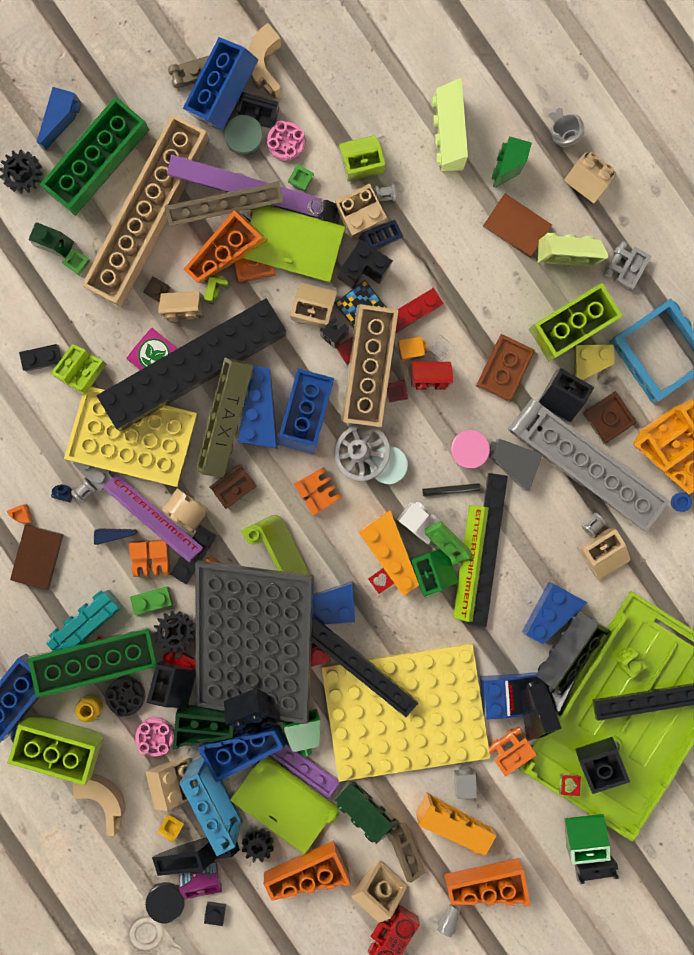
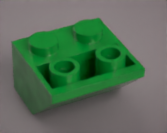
(510, 160)
(433, 571)
(587, 839)

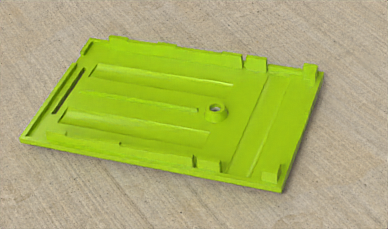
(648, 742)

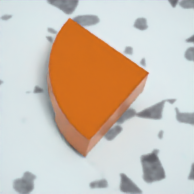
(20, 514)

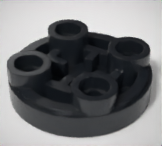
(125, 696)
(164, 902)

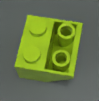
(362, 158)

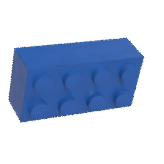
(220, 83)
(16, 696)

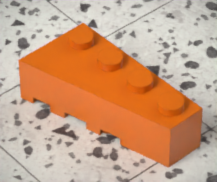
(226, 246)
(307, 873)
(489, 884)

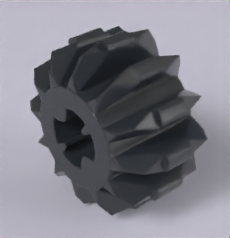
(261, 851)

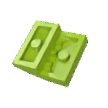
(78, 369)

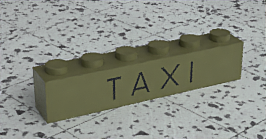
(224, 417)

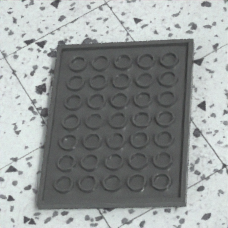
(253, 636)

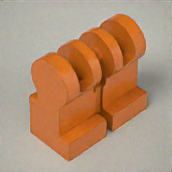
(308, 487)
(143, 551)

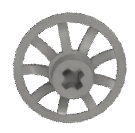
(361, 451)

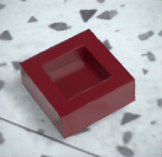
(397, 391)

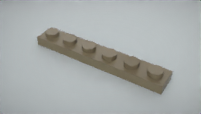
(224, 203)

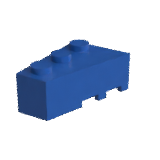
(552, 612)

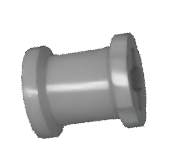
(386, 193)
(83, 490)
(594, 525)

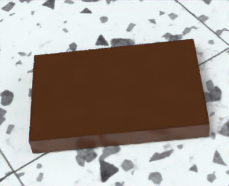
(36, 557)

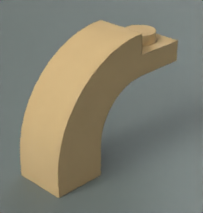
(262, 47)
(107, 796)

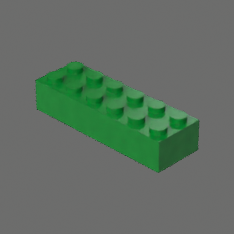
(95, 156)
(91, 662)

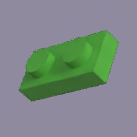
(151, 600)

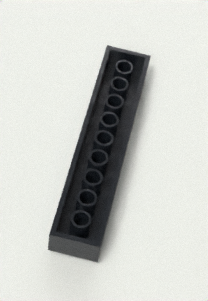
(191, 365)

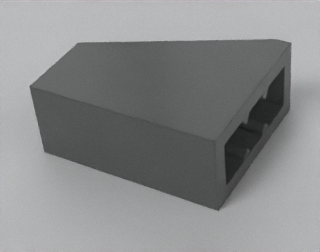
(516, 462)

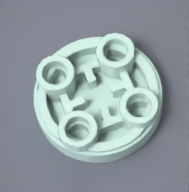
(395, 468)

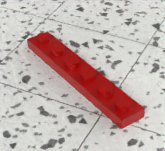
(406, 316)

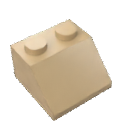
(379, 892)

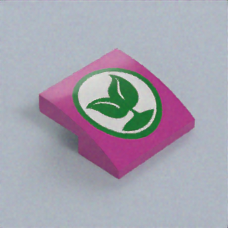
(150, 349)

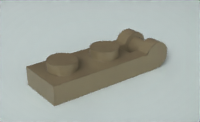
(192, 71)
(406, 852)

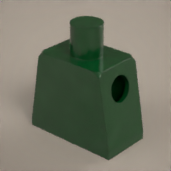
(49, 238)

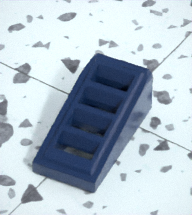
(369, 235)
(105, 535)

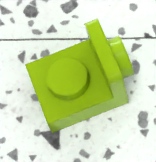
(212, 291)
(631, 662)

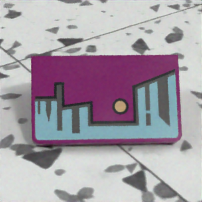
(200, 882)

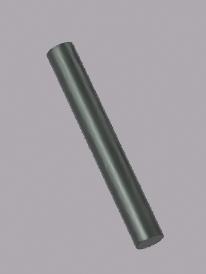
(451, 489)

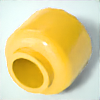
(89, 708)

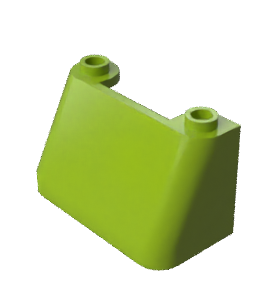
(278, 543)

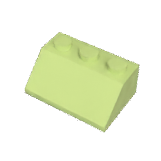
(571, 250)

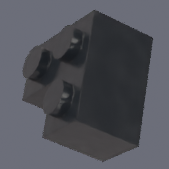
(364, 261)

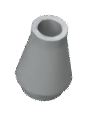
(448, 922)

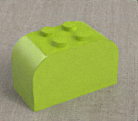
(575, 322)
(56, 749)

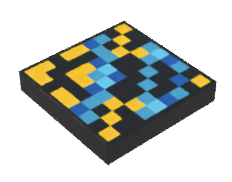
(361, 294)

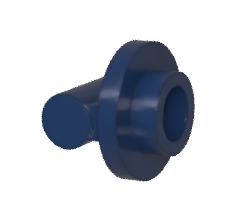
(62, 492)

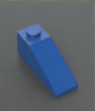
(58, 115)

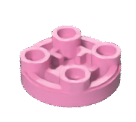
(286, 141)
(470, 449)
(154, 737)

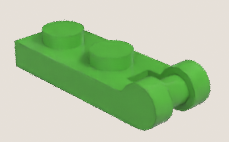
(448, 542)

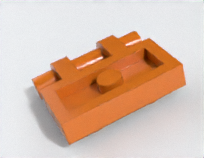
(516, 755)

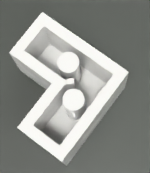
(417, 519)

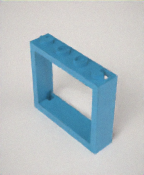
(636, 366)
(212, 807)

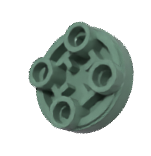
(243, 135)

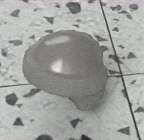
(567, 129)

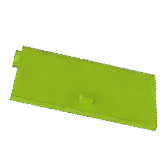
(296, 237)
(284, 804)

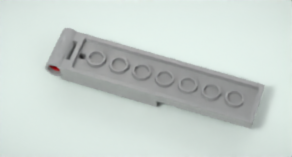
(588, 465)

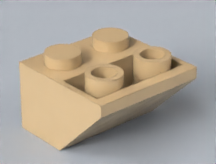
(590, 176)
(360, 211)
(313, 305)
(181, 306)
(605, 553)
(165, 785)

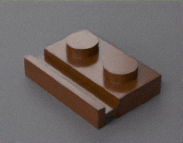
(233, 486)

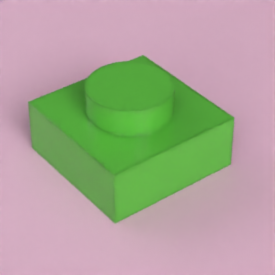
(301, 177)
(76, 261)

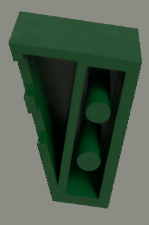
(200, 725)
(365, 812)

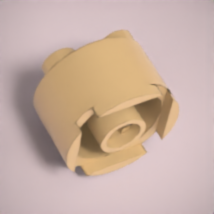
(185, 509)

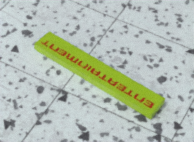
(470, 568)

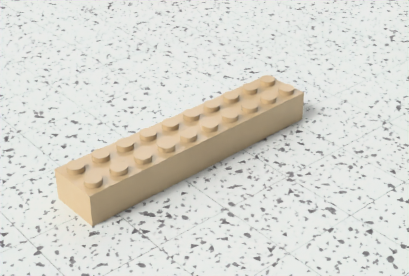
(144, 213)

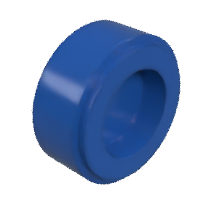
(681, 502)

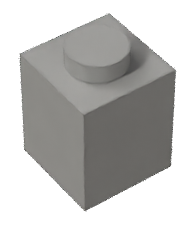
(465, 783)

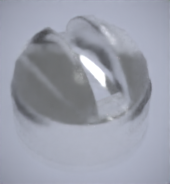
(316, 203)

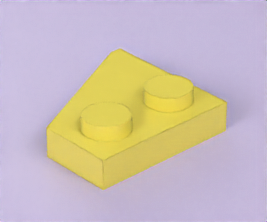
(592, 359)

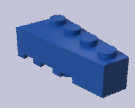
(258, 414)
(335, 605)
(241, 751)

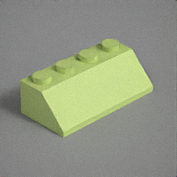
(450, 126)

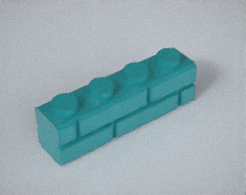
(88, 620)

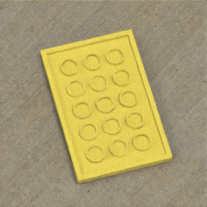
(146, 450)

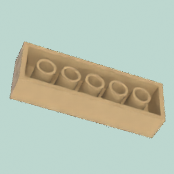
(369, 365)

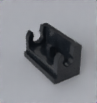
(260, 108)
(332, 334)
(596, 870)

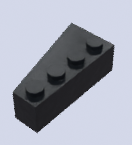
(571, 650)

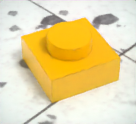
(170, 828)

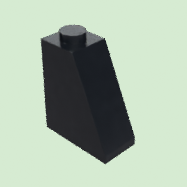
(538, 711)

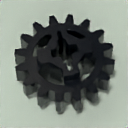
(23, 178)
(169, 638)

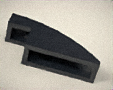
(189, 857)

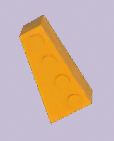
(389, 550)
(454, 825)

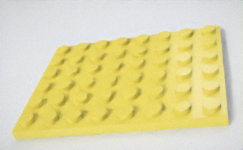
(440, 731)

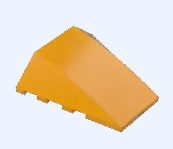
(670, 444)

